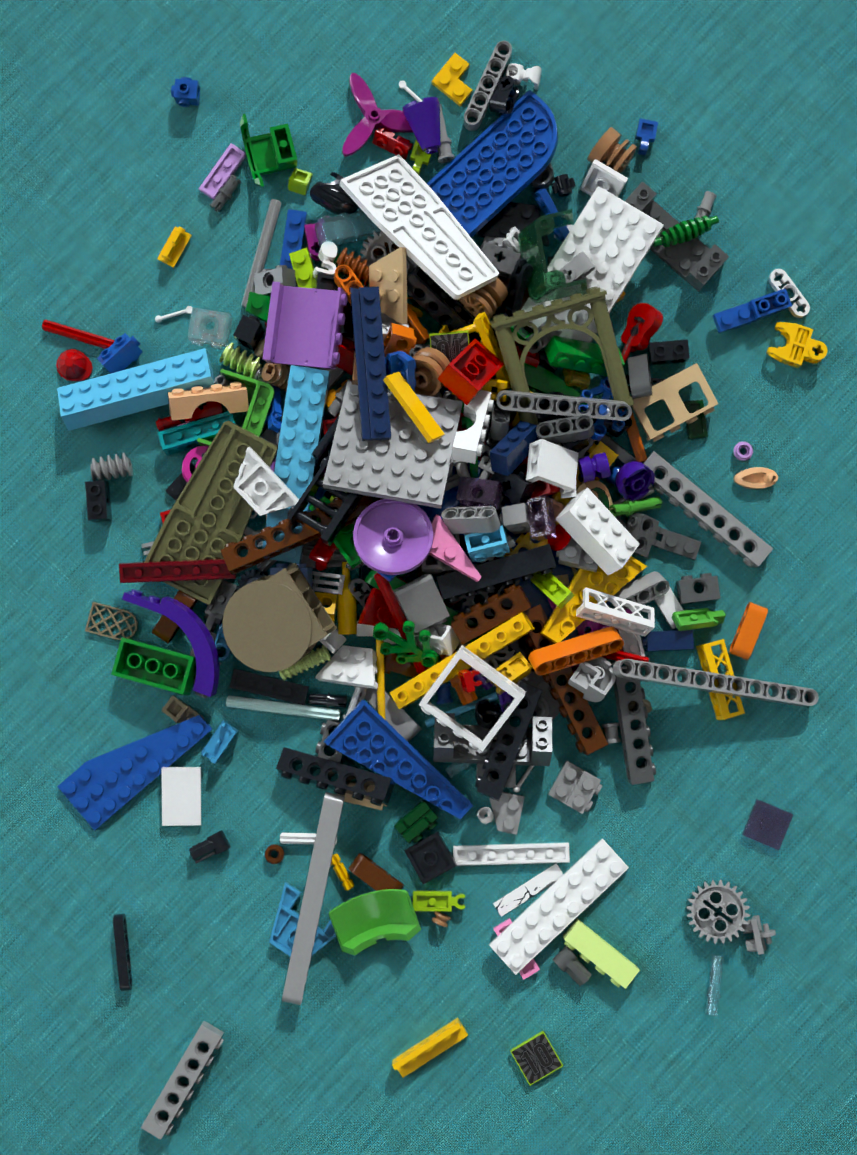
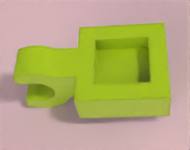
(419, 157)

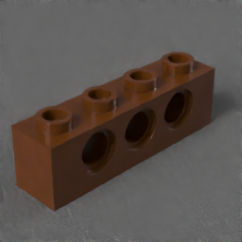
(467, 632)

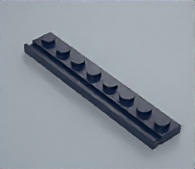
(370, 363)

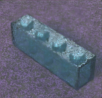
(345, 228)

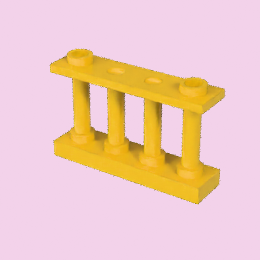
(482, 325)

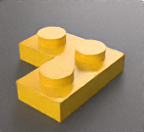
(448, 80)

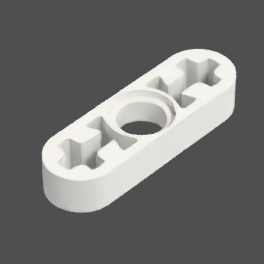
(790, 285)

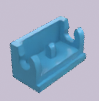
(219, 742)

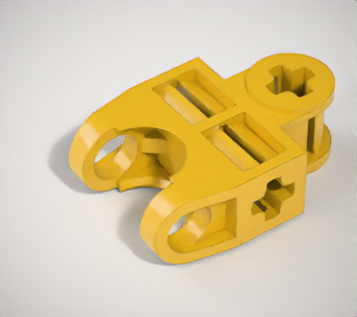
(798, 345)

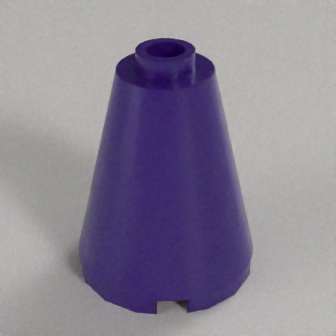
(425, 123)

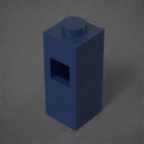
(668, 640)

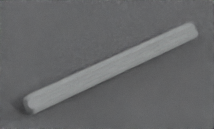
(263, 246)

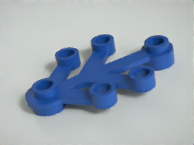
(598, 425)

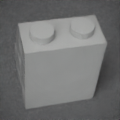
(421, 602)

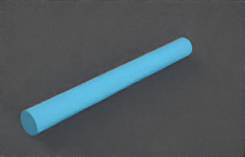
(462, 709)

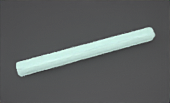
(283, 708)

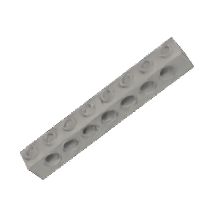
(760, 548)

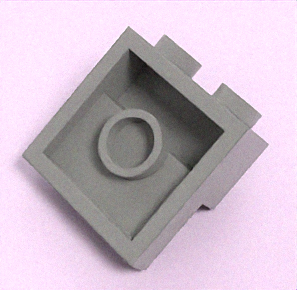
(575, 556)
(575, 787)

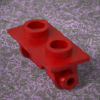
(385, 139)

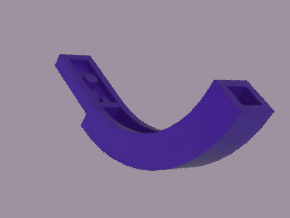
(198, 634)

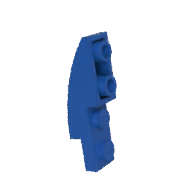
(752, 311)

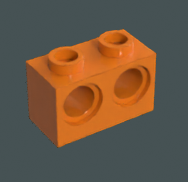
(392, 340)

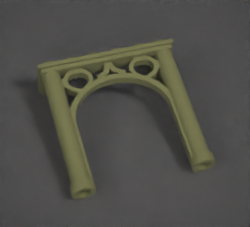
(605, 341)

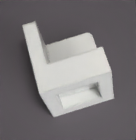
(333, 641)

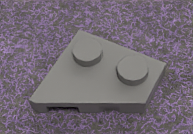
(507, 812)

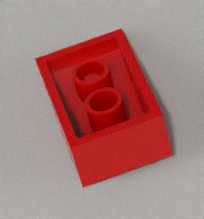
(470, 371)

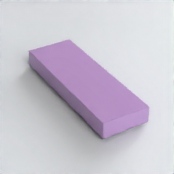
(221, 172)

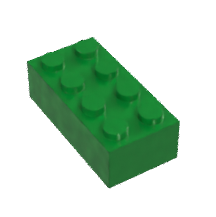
(155, 666)

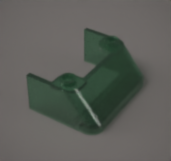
(542, 284)

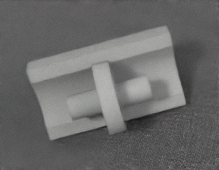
(758, 944)

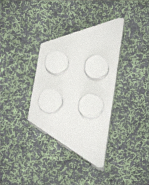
(261, 486)
(351, 667)

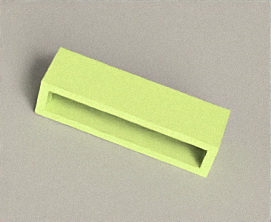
(601, 953)

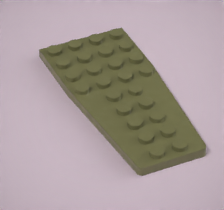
(209, 508)

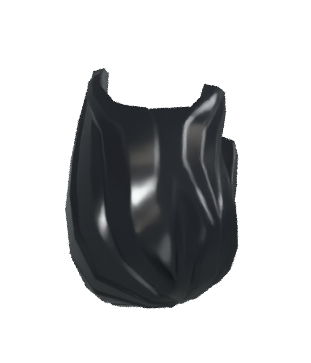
(333, 197)

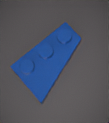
(548, 207)

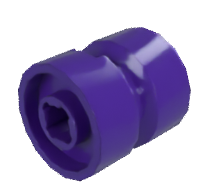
(594, 467)

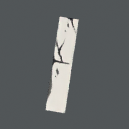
(528, 890)

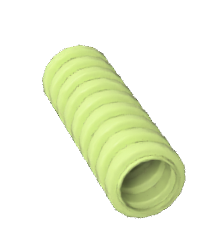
(306, 662)

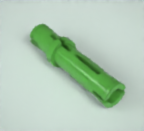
(629, 507)

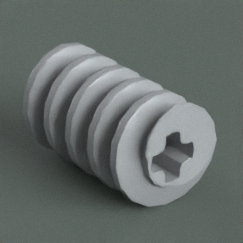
(111, 467)

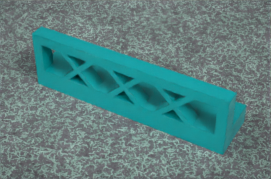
(185, 436)

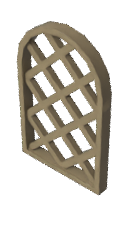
(90, 617)

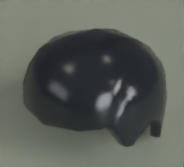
(487, 714)

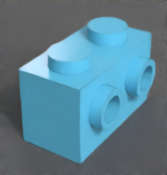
(486, 545)

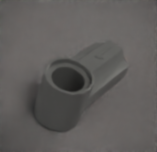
(569, 962)

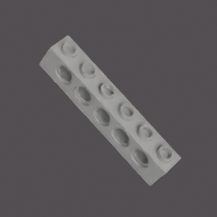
(154, 1122)

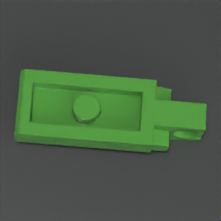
(697, 618)

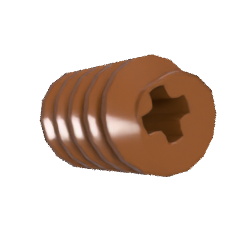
(359, 269)

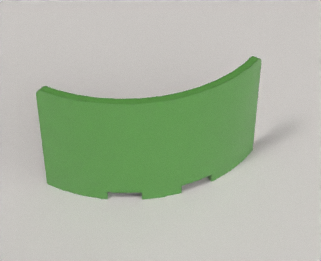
(374, 917)

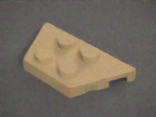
(391, 278)

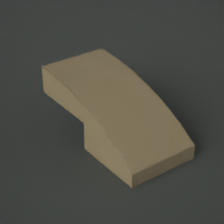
(179, 710)

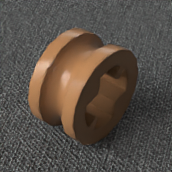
(441, 919)

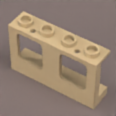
(668, 391)

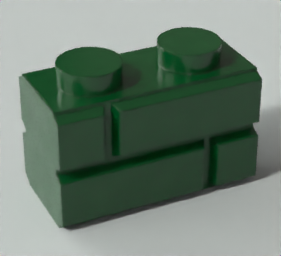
(416, 822)

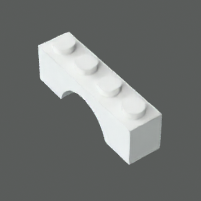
(467, 442)

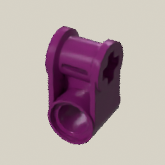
(312, 240)

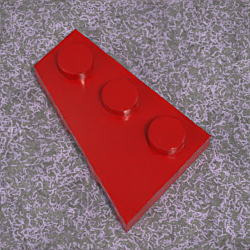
(376, 611)

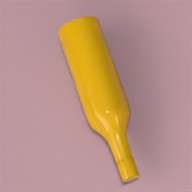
(346, 607)

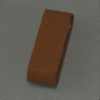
(165, 627)
(373, 874)

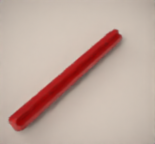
(396, 612)

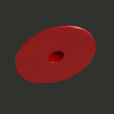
(562, 540)

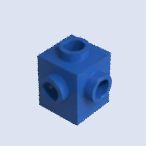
(186, 92)

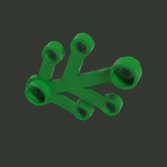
(426, 656)

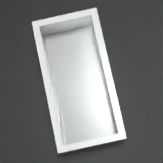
(597, 531)

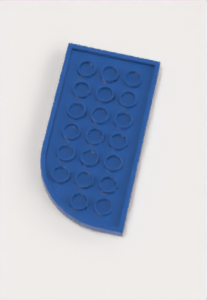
(498, 163)

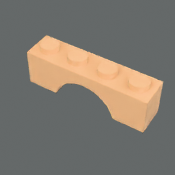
(184, 402)

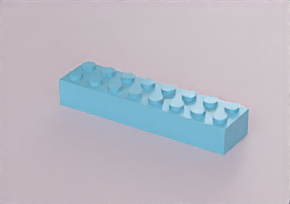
(132, 389)

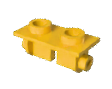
(174, 246)

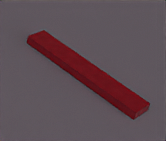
(174, 571)

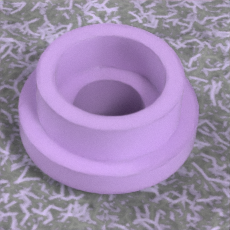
(749, 451)

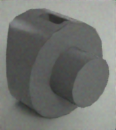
(545, 179)

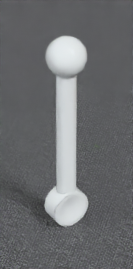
(402, 85)
(158, 319)
(517, 788)

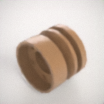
(611, 152)
(486, 299)

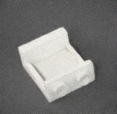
(552, 465)

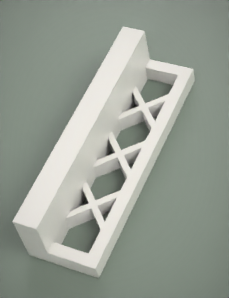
(616, 617)

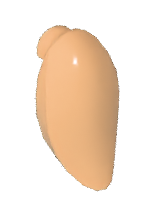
(756, 478)

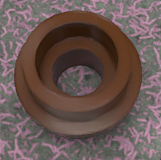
(274, 860)

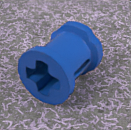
(443, 694)

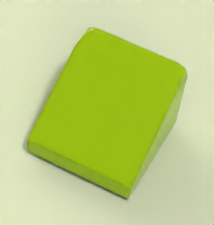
(299, 181)

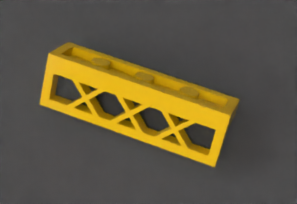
(708, 664)
(429, 1047)

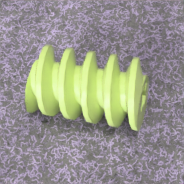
(240, 361)

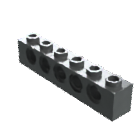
(647, 770)

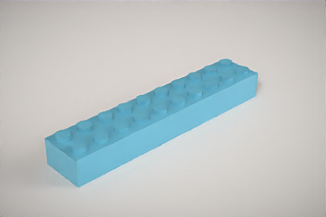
(297, 440)

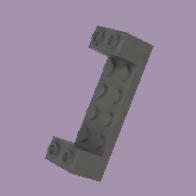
(689, 259)
(534, 751)

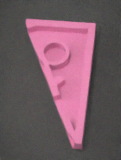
(449, 551)

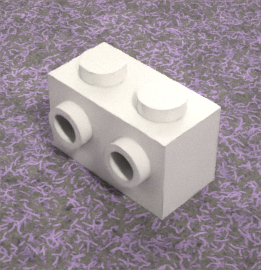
(442, 639)

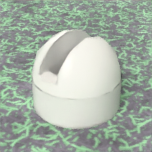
(485, 810)

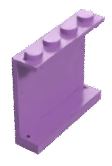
(304, 326)

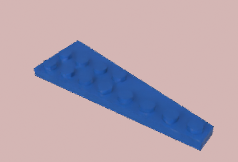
(378, 746)

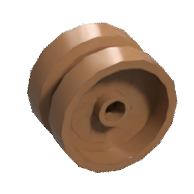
(429, 366)

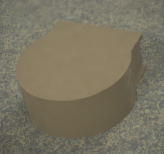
(275, 621)

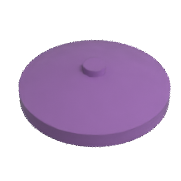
(393, 536)

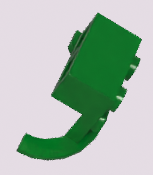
(268, 151)

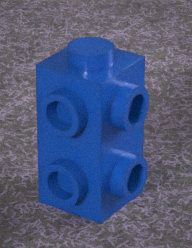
(120, 353)

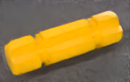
(341, 872)

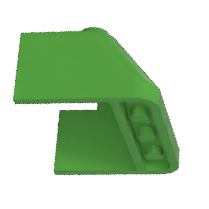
(260, 399)

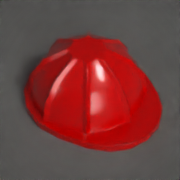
(74, 365)

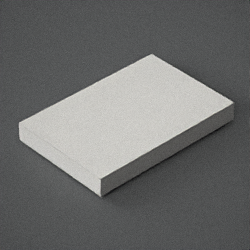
(181, 796)

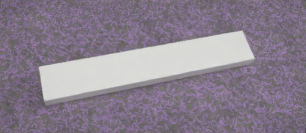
(511, 854)

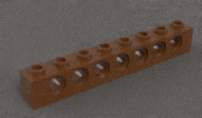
(291, 540)
(596, 738)

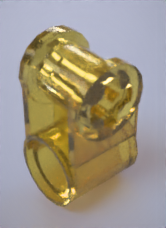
(576, 378)

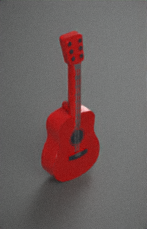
(641, 326)

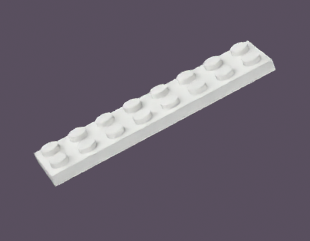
(558, 906)

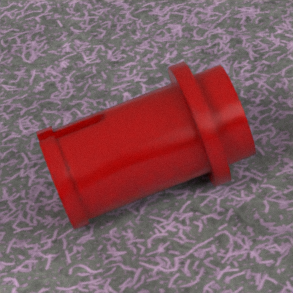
(166, 423)

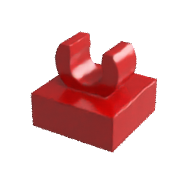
(467, 681)

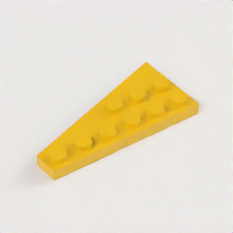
(564, 620)

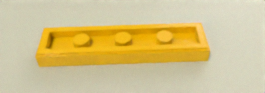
(413, 407)

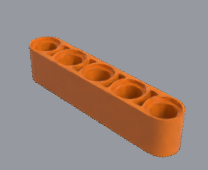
(575, 650)

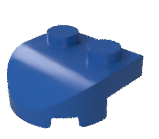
(402, 363)

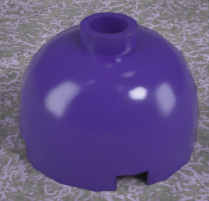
(633, 480)

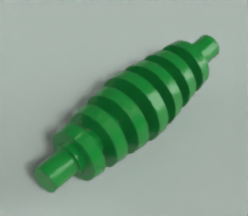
(685, 231)

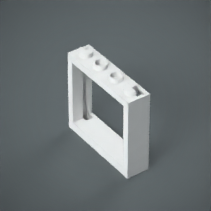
(490, 673)

